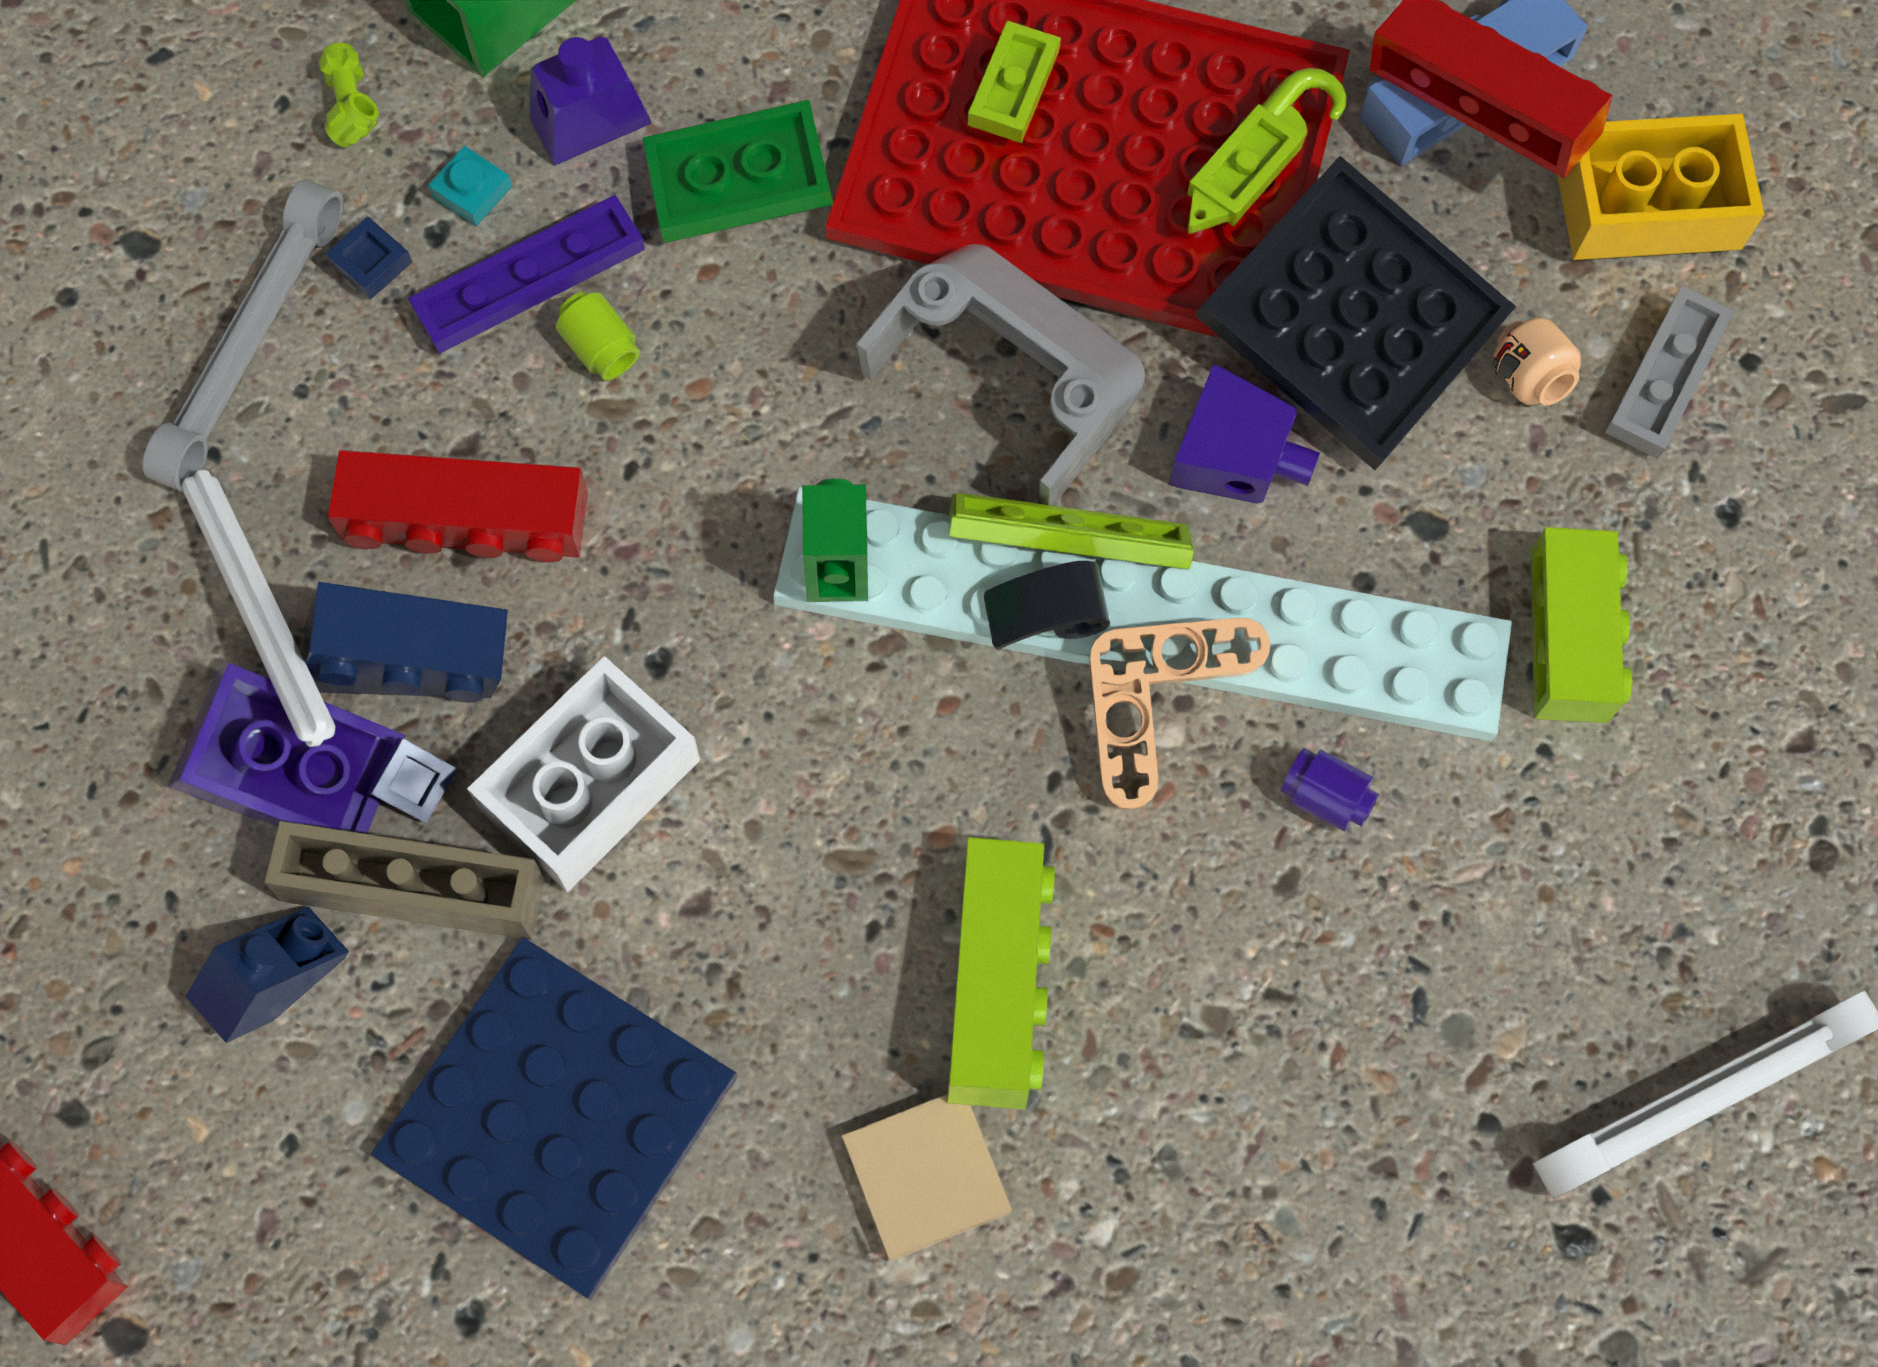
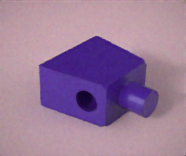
(583, 99)
(1239, 442)

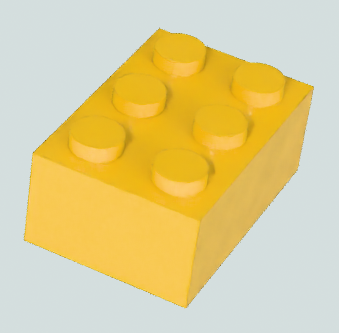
(1663, 189)

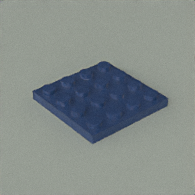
(555, 1117)

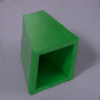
(485, 30)

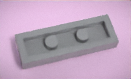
(1669, 372)

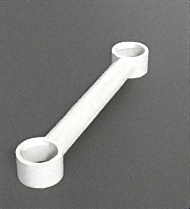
(1707, 1095)

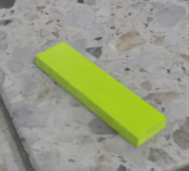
(1070, 530)

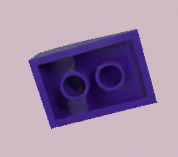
(255, 765)

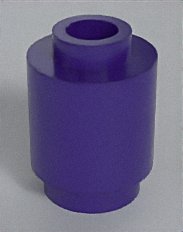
(1330, 789)

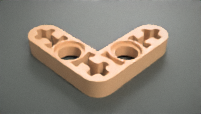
(1134, 689)

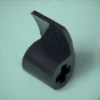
(1054, 598)

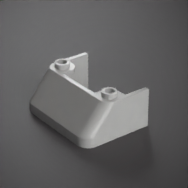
(1095, 371)

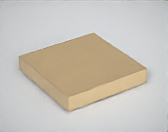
(926, 1175)

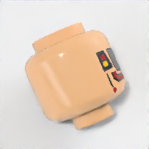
(1536, 361)

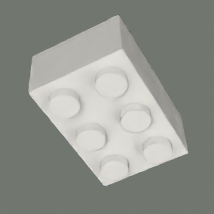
(585, 773)

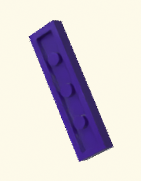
(527, 274)

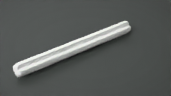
(259, 609)

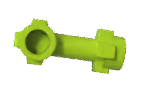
(354, 111)

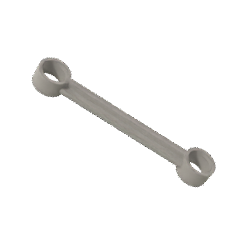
(182, 446)

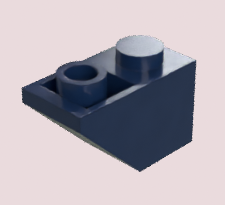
(264, 973)

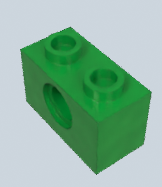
(835, 541)

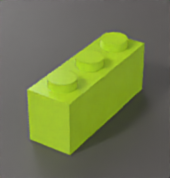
(1579, 625)

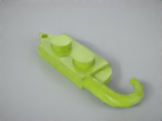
(1257, 151)

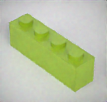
(998, 973)

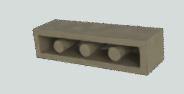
(405, 880)

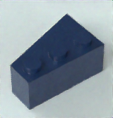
(402, 644)

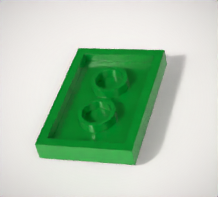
(737, 171)

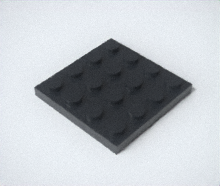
(1355, 312)

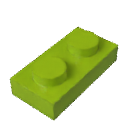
(1014, 81)

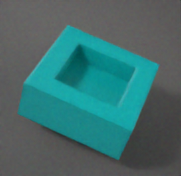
(470, 186)

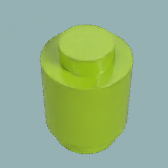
(597, 335)

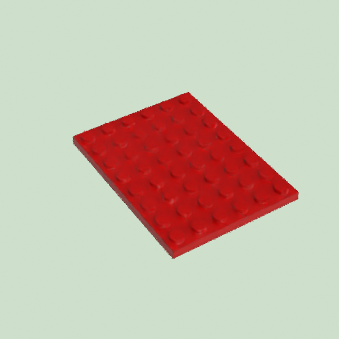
(1106, 165)

